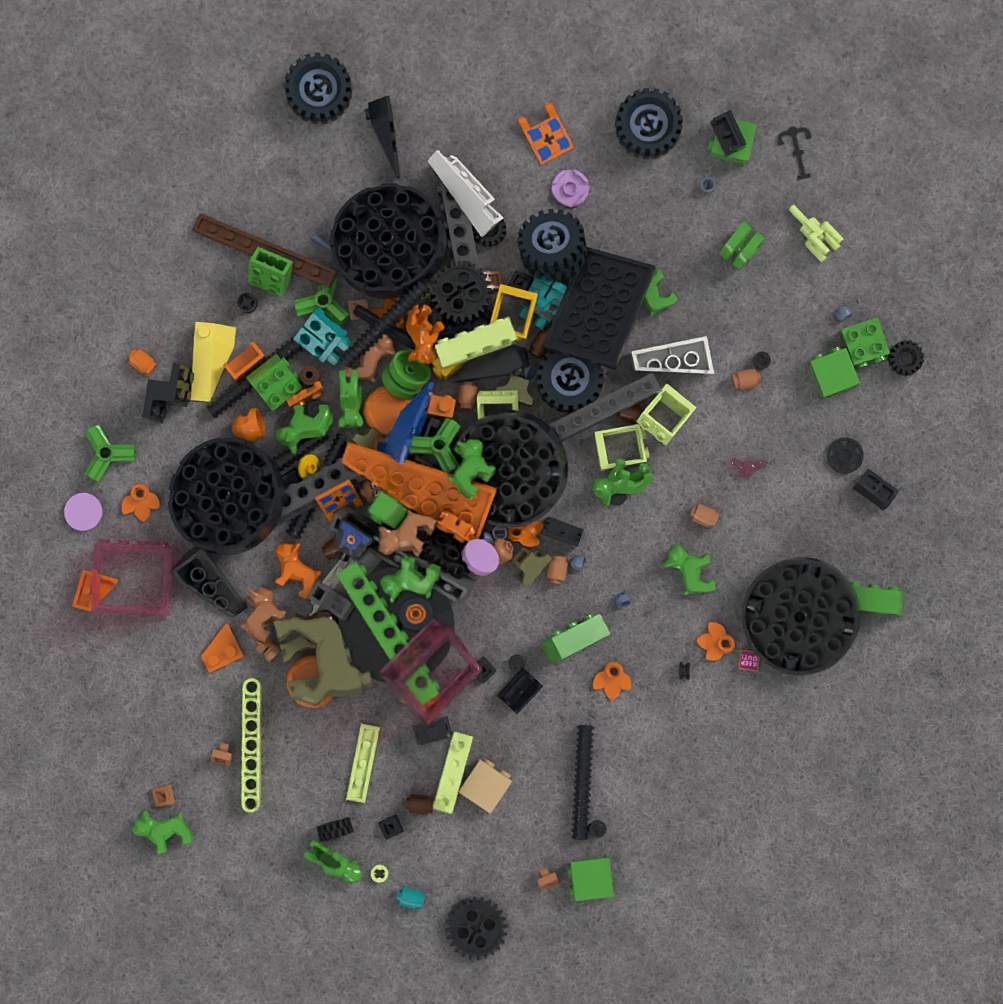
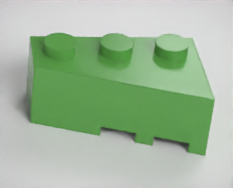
(575, 638)

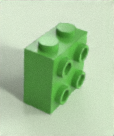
(742, 156)
(270, 272)
(865, 343)
(833, 372)
(275, 381)
(590, 879)

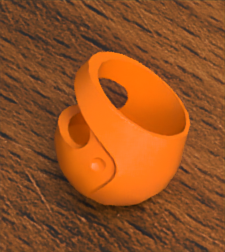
(250, 427)

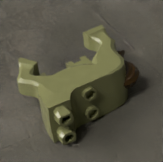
(332, 658)

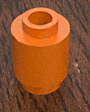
(142, 362)

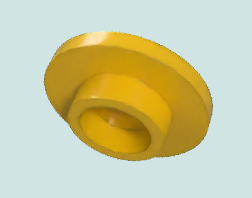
(308, 465)

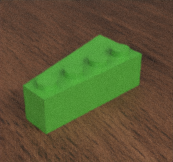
(387, 511)
(880, 600)

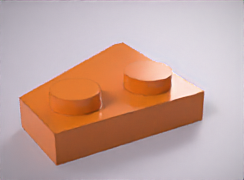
(313, 392)
(84, 590)
(222, 650)

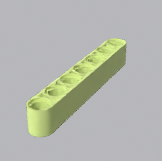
(251, 735)

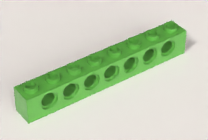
(347, 578)

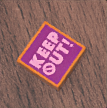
(748, 660)

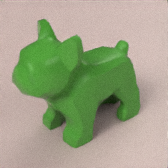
(652, 299)
(350, 400)
(304, 427)
(471, 467)
(622, 481)
(690, 569)
(410, 579)
(160, 831)
(334, 863)

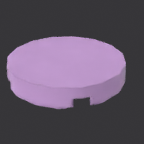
(570, 188)
(83, 511)
(480, 557)

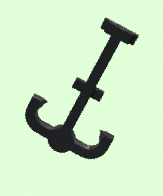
(793, 131)

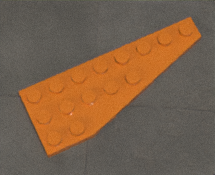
(421, 487)

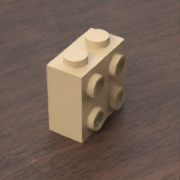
(486, 785)

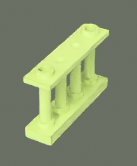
(453, 772)

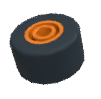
(415, 613)

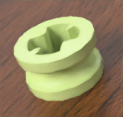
(379, 879)

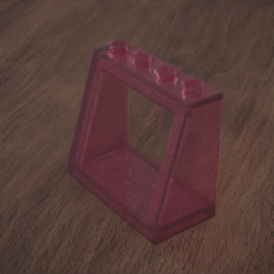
(125, 546)
(414, 655)

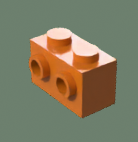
(441, 407)

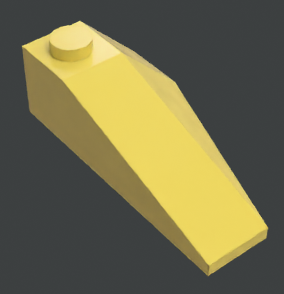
(210, 352)

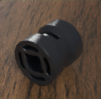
(247, 303)

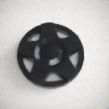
(845, 455)

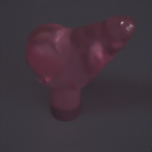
(748, 467)

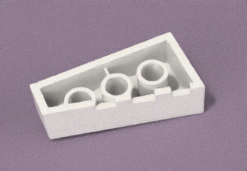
(680, 356)

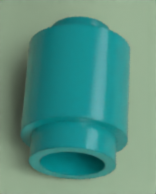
(410, 898)

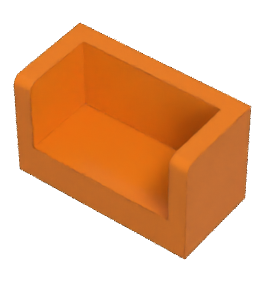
(245, 361)

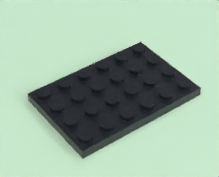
(599, 308)

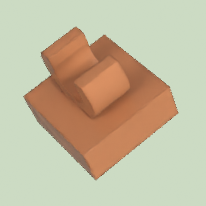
(222, 756)
(547, 880)

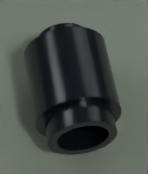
(449, 331)

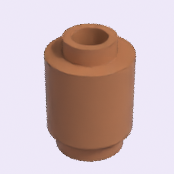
(746, 379)
(467, 396)
(704, 515)
(557, 569)

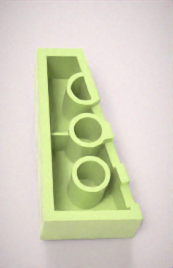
(475, 343)

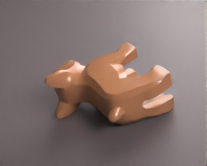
(370, 360)
(405, 536)
(262, 615)

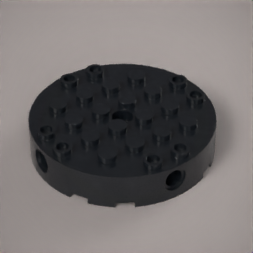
(382, 214)
(534, 457)
(252, 499)
(829, 612)
(364, 647)

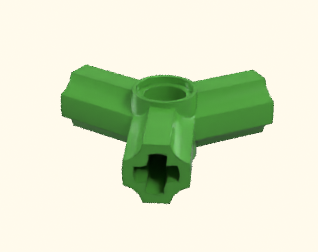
(332, 309)
(444, 436)
(119, 453)

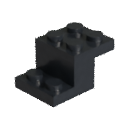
(168, 393)

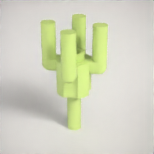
(816, 234)

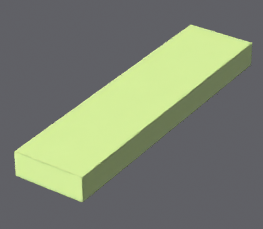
(363, 763)

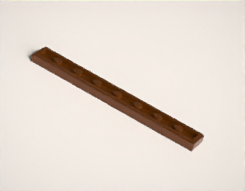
(248, 244)

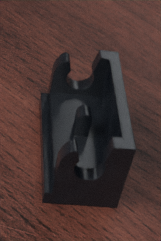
(728, 133)
(876, 489)
(562, 531)
(520, 690)

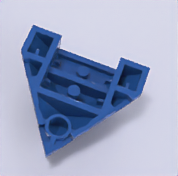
(408, 425)

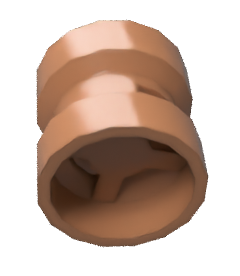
(272, 652)

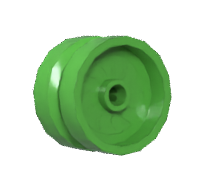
(742, 246)
(404, 377)

